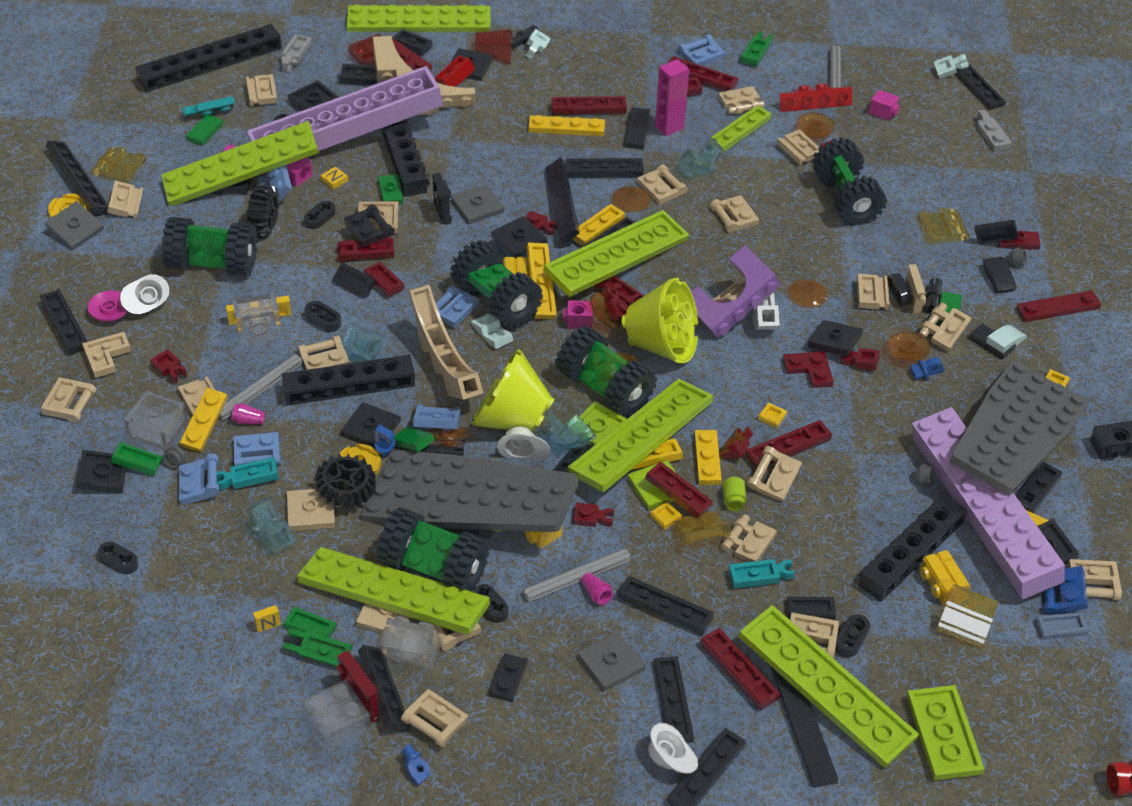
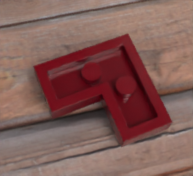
(812, 363)

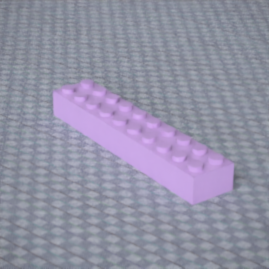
(363, 110)
(995, 517)

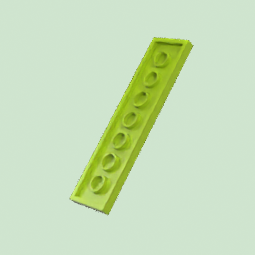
(418, 18)
(239, 163)
(615, 253)
(640, 435)
(394, 590)
(829, 686)

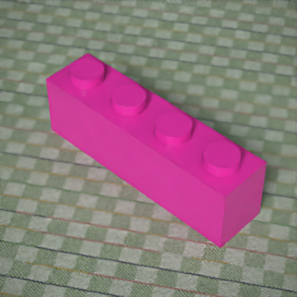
(671, 97)

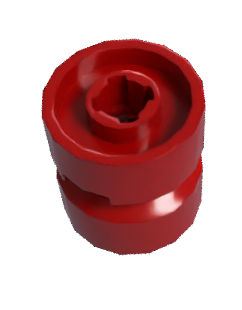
(1119, 777)

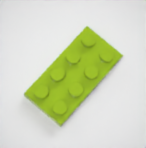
(945, 732)

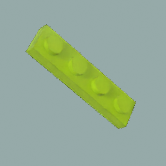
(742, 127)

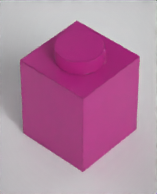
(884, 105)

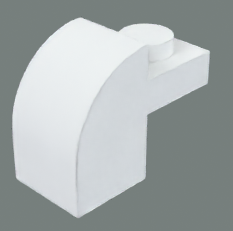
(766, 314)

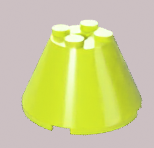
(664, 322)
(515, 398)

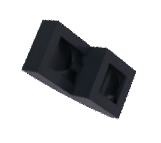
(1000, 274)

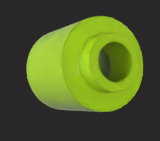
(734, 493)

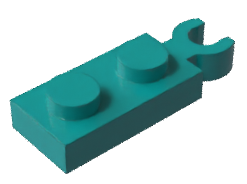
(208, 107)
(248, 474)
(759, 573)

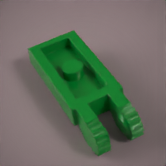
(756, 49)
(317, 647)

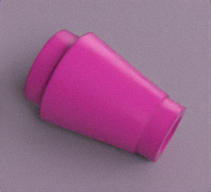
(247, 415)
(597, 589)

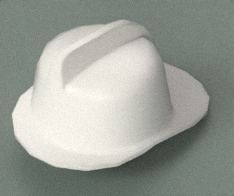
(144, 294)
(524, 445)
(670, 749)

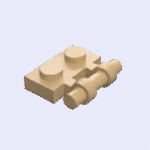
(740, 100)
(950, 329)
(754, 544)

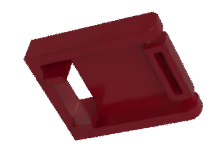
(360, 683)

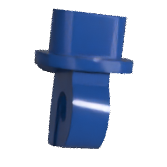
(924, 369)
(384, 441)
(414, 761)

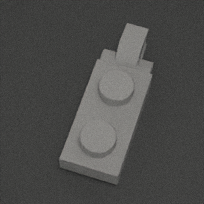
(295, 51)
(992, 132)

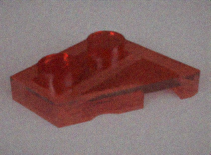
(495, 43)
(363, 51)

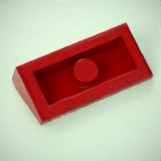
(455, 72)

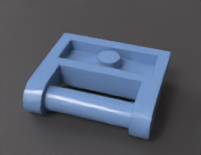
(703, 55)
(279, 179)
(458, 308)
(437, 417)
(256, 445)
(192, 480)

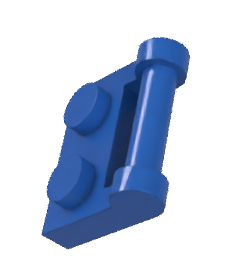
(1072, 593)

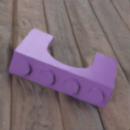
(759, 284)

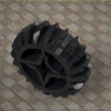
(263, 209)
(342, 488)

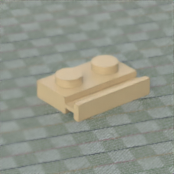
(262, 90)
(798, 146)
(125, 200)
(917, 289)
(872, 291)
(193, 392)

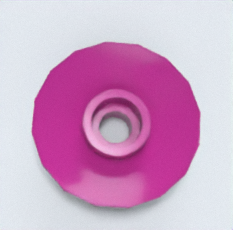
(106, 306)

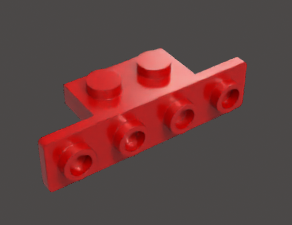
(815, 97)

